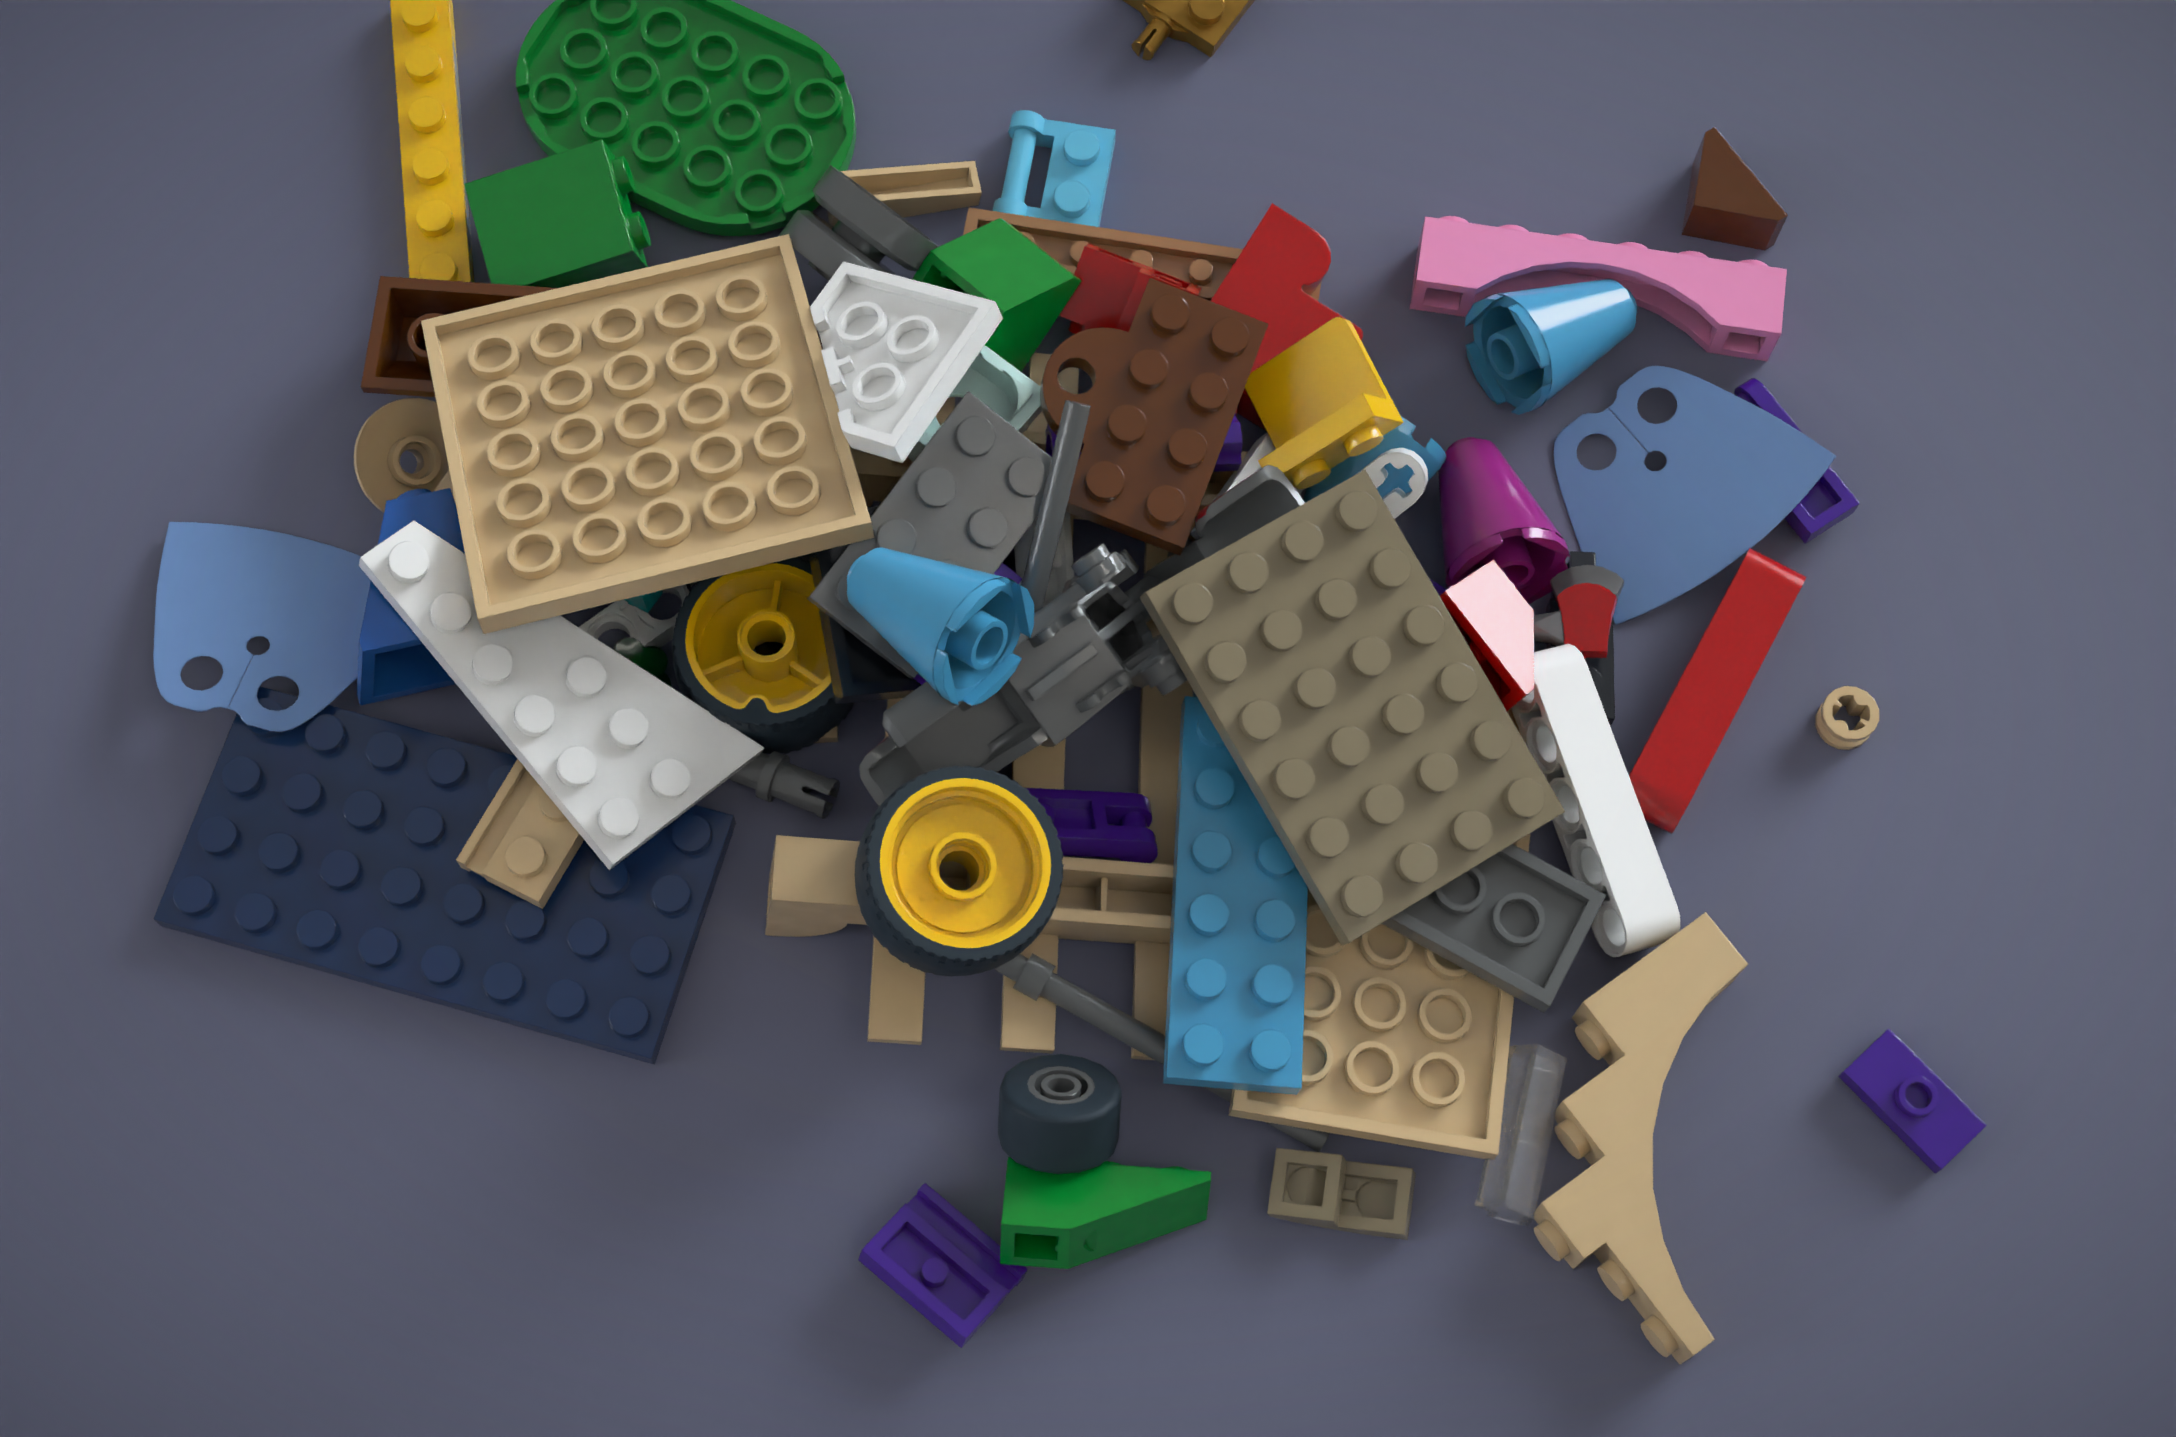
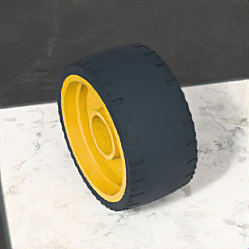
(772, 699)
(988, 829)

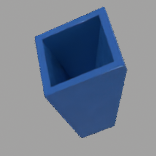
(390, 654)

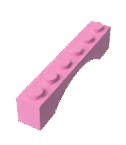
(1717, 302)

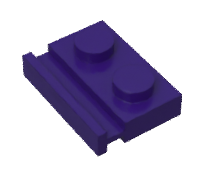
(941, 1265)

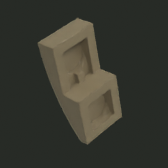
(1341, 1193)

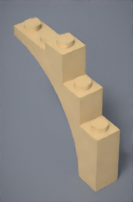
(1611, 1122)

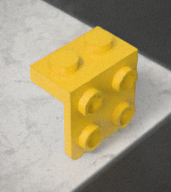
(1321, 403)

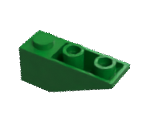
(1095, 1212)

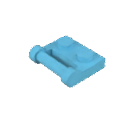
(1075, 172)

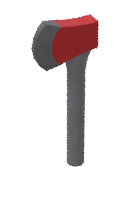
(1586, 609)

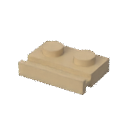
(522, 840)

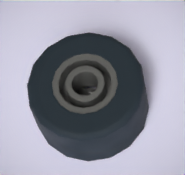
(1059, 1113)

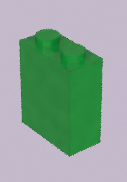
(559, 219)

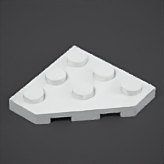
(895, 352)

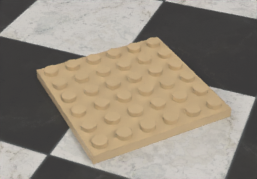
(641, 433)

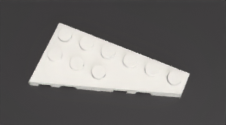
(582, 719)

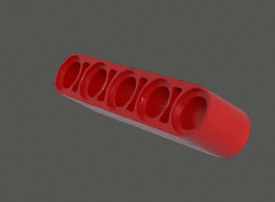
(1712, 688)

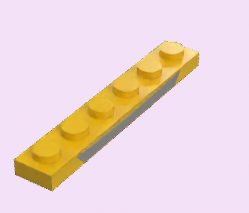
(431, 140)

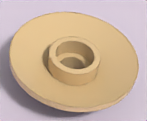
(385, 435)

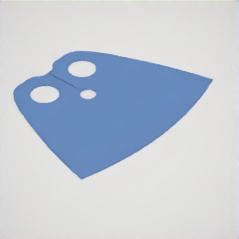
(1722, 489)
(246, 583)

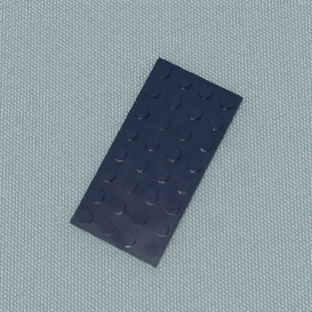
(344, 861)

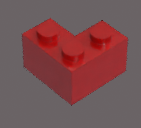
(1112, 290)

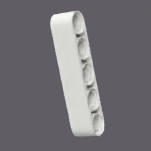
(1602, 818)

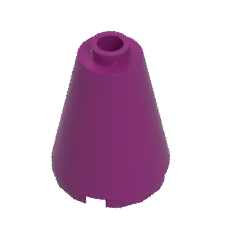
(1495, 517)

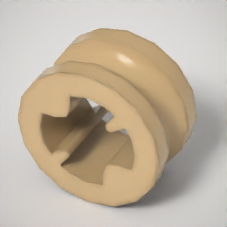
(1857, 703)

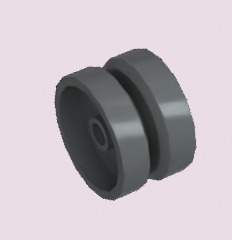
(863, 233)

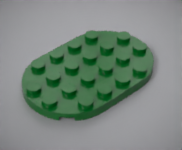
(701, 97)

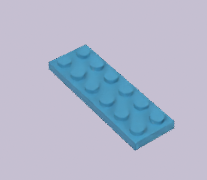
(1232, 930)

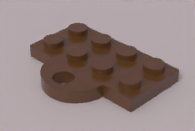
(1155, 410)

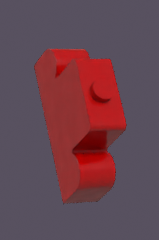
(1274, 285)

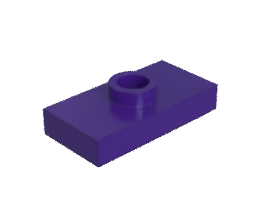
(1912, 1101)

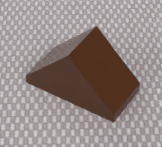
(1728, 200)

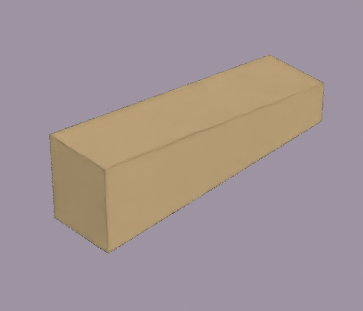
(920, 187)

